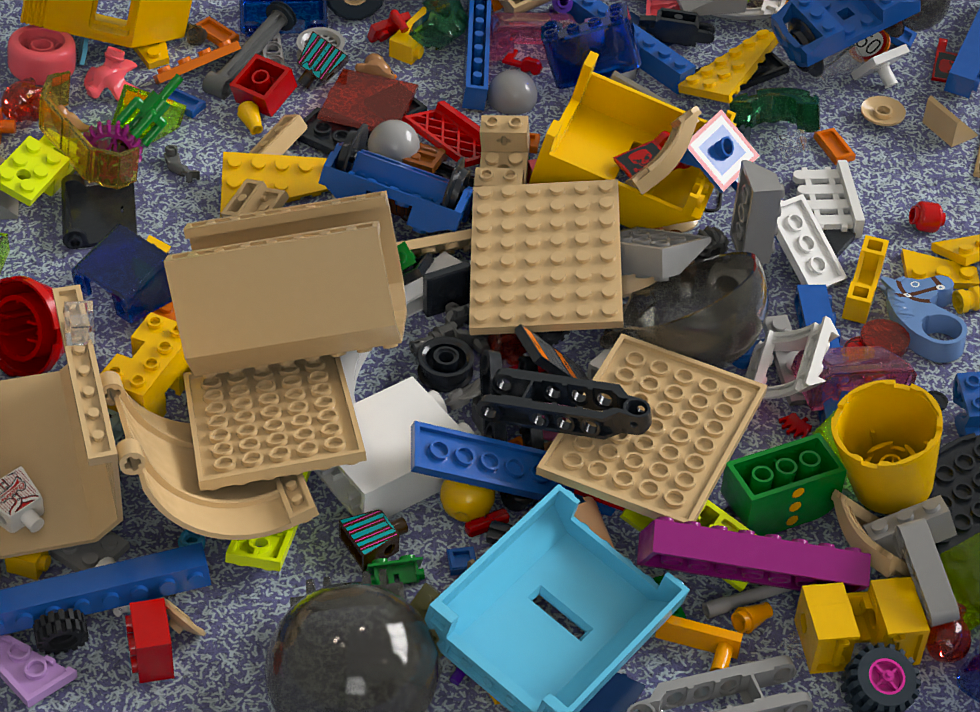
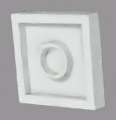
(881, 64)

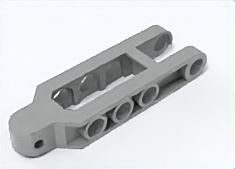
(740, 679)

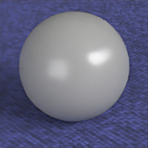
(512, 92)
(394, 140)

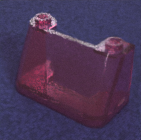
(520, 28)
(851, 367)

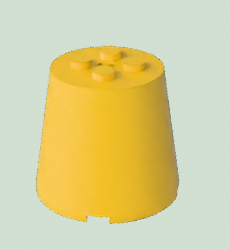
(888, 443)

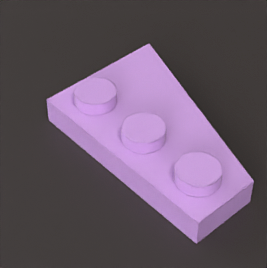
(29, 673)

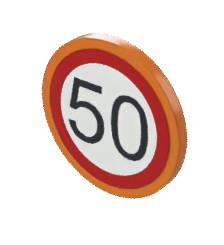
(874, 45)

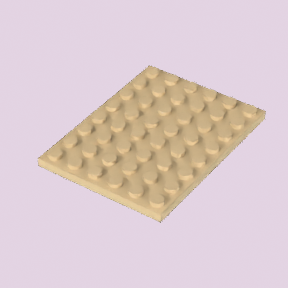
(546, 257)
(272, 422)
(679, 459)

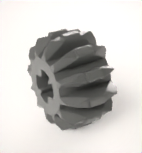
(718, 243)

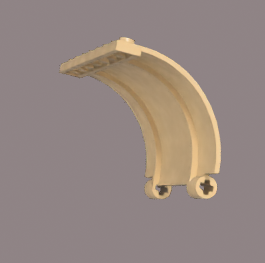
(166, 464)

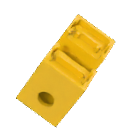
(154, 365)
(835, 620)

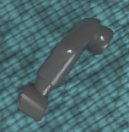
(174, 164)

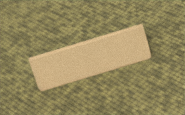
(281, 136)

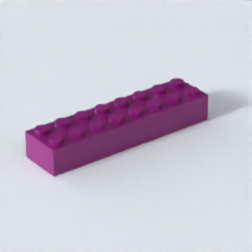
(750, 557)

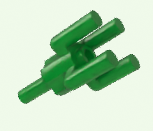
(150, 111)

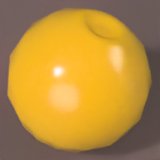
(465, 501)

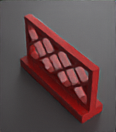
(452, 124)

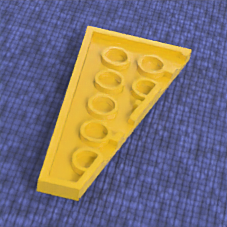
(726, 73)
(293, 174)

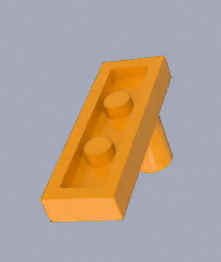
(722, 642)

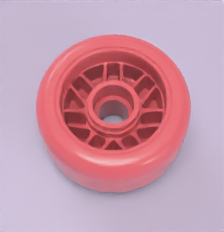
(39, 53)

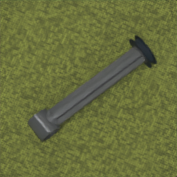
(279, 18)

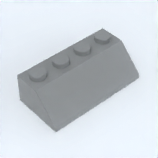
(756, 210)

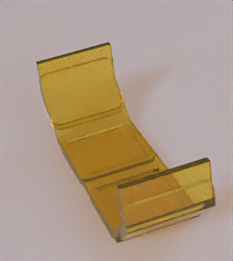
(92, 163)

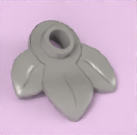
(461, 397)

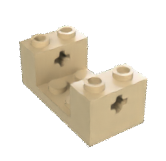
(503, 150)

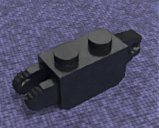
(677, 27)

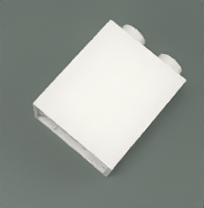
(385, 428)

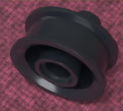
(445, 364)

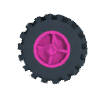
(880, 680)

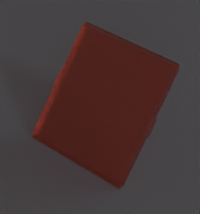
(366, 99)

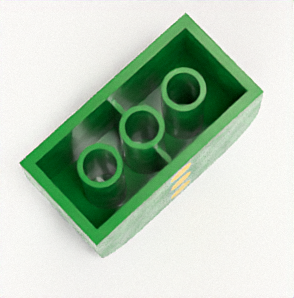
(783, 485)

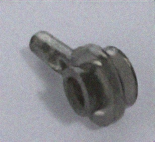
(195, 34)

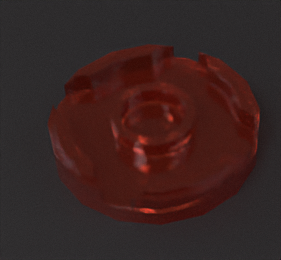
(886, 334)

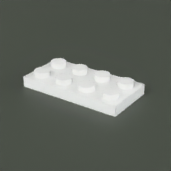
(807, 245)

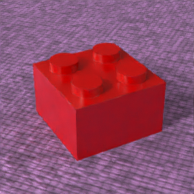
(263, 83)
(149, 641)

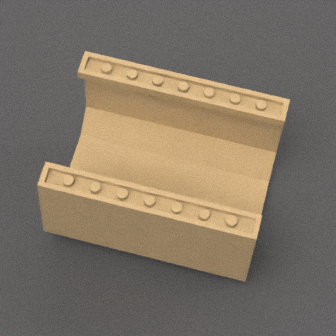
(288, 285)
(65, 443)

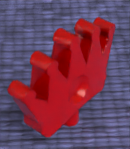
(795, 425)

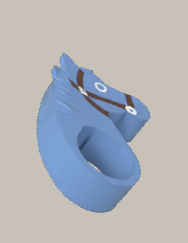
(918, 309)

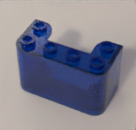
(609, 36)

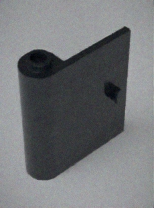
(94, 211)

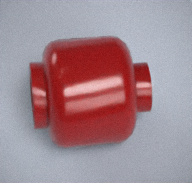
(927, 216)

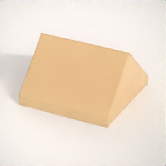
(946, 124)

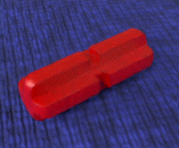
(481, 524)

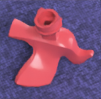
(109, 75)

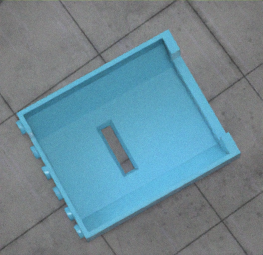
(516, 647)

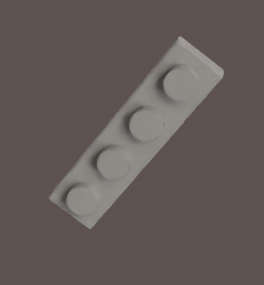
(784, 359)

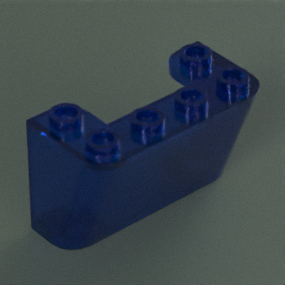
(128, 270)

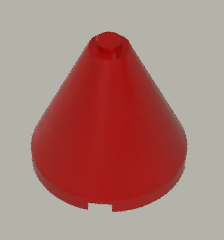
(28, 327)

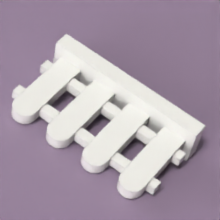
(832, 186)

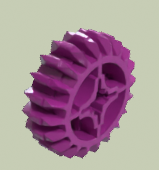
(114, 133)

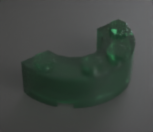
(441, 23)
(778, 105)

